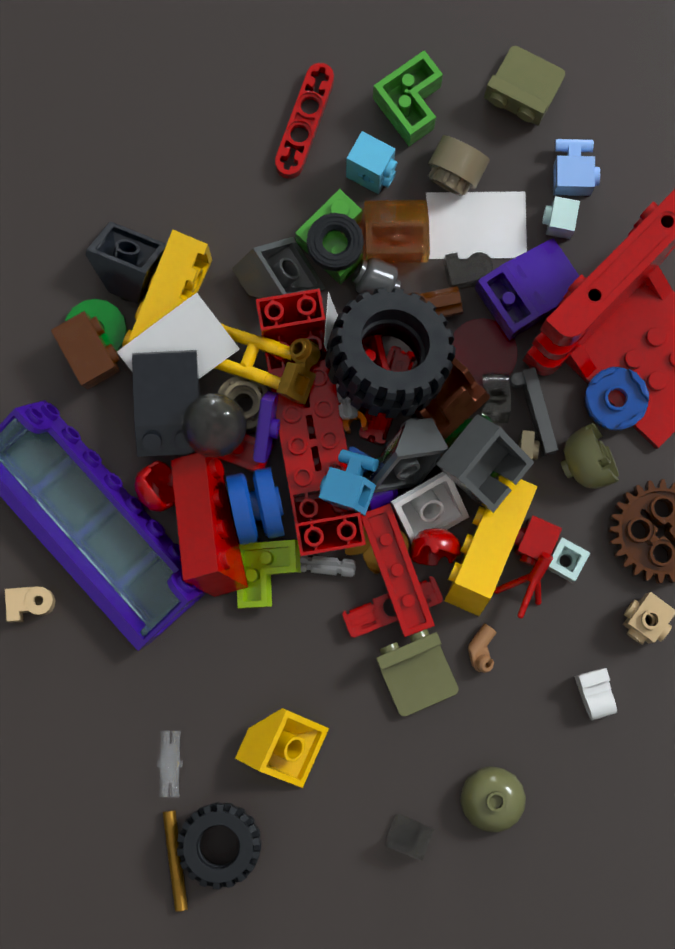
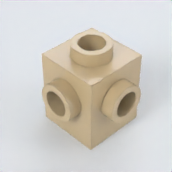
(658, 613)

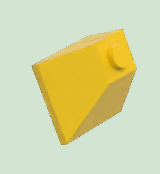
(283, 746)

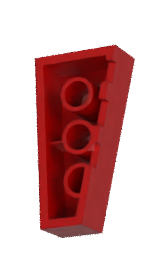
(206, 526)

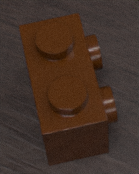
(86, 350)

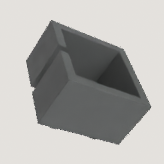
(478, 453)

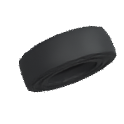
(329, 223)

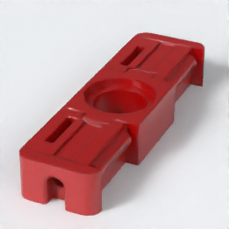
(379, 426)
(372, 616)

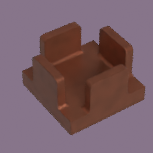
(455, 401)

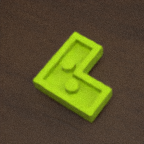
(261, 562)

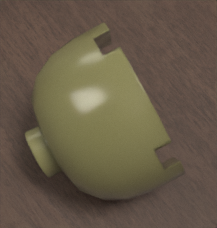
(589, 459)
(493, 799)

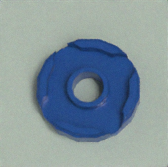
(635, 395)

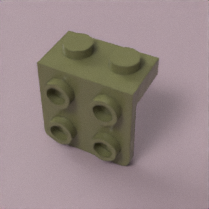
(524, 85)
(417, 673)

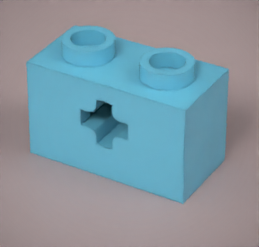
(371, 163)

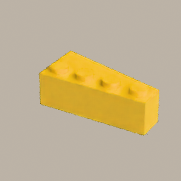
(175, 280)
(488, 549)

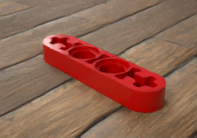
(303, 120)

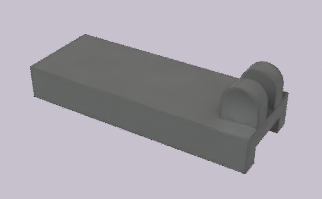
(537, 408)

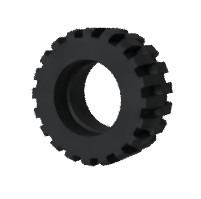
(402, 318)

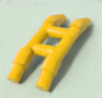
(245, 368)

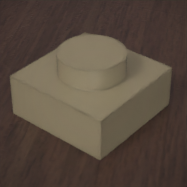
(528, 444)

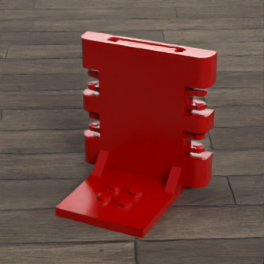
(627, 325)

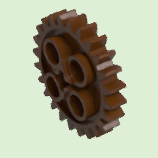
(640, 551)

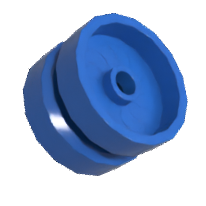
(254, 506)

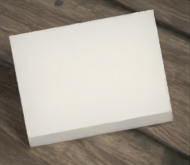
(429, 506)

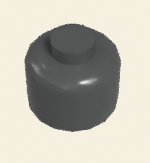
(375, 274)

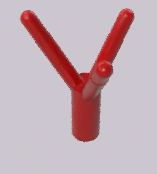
(534, 578)

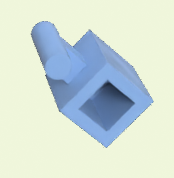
(575, 173)

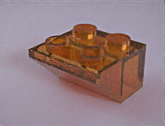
(397, 230)

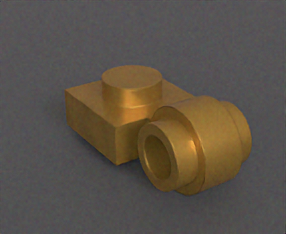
(297, 377)

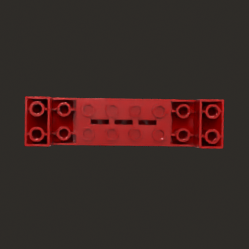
(309, 432)

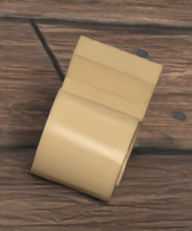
(28, 599)

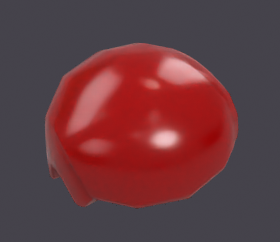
(155, 486)
(434, 544)

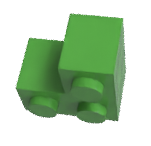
(403, 96)
(334, 241)

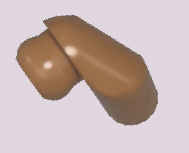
(479, 651)

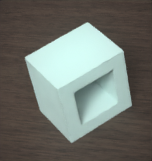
(561, 217)
(577, 556)

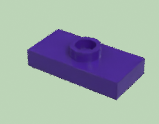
(267, 427)

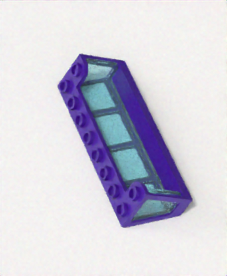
(92, 524)

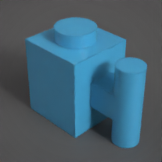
(349, 487)

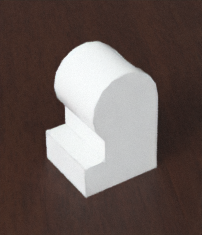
(596, 693)

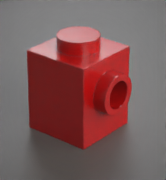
(536, 538)

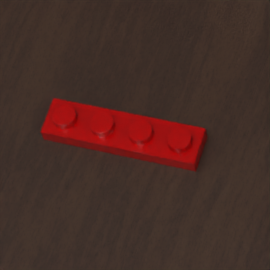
(397, 570)

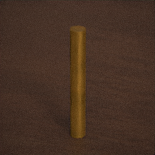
(176, 870)

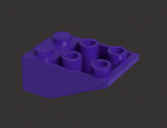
(527, 287)

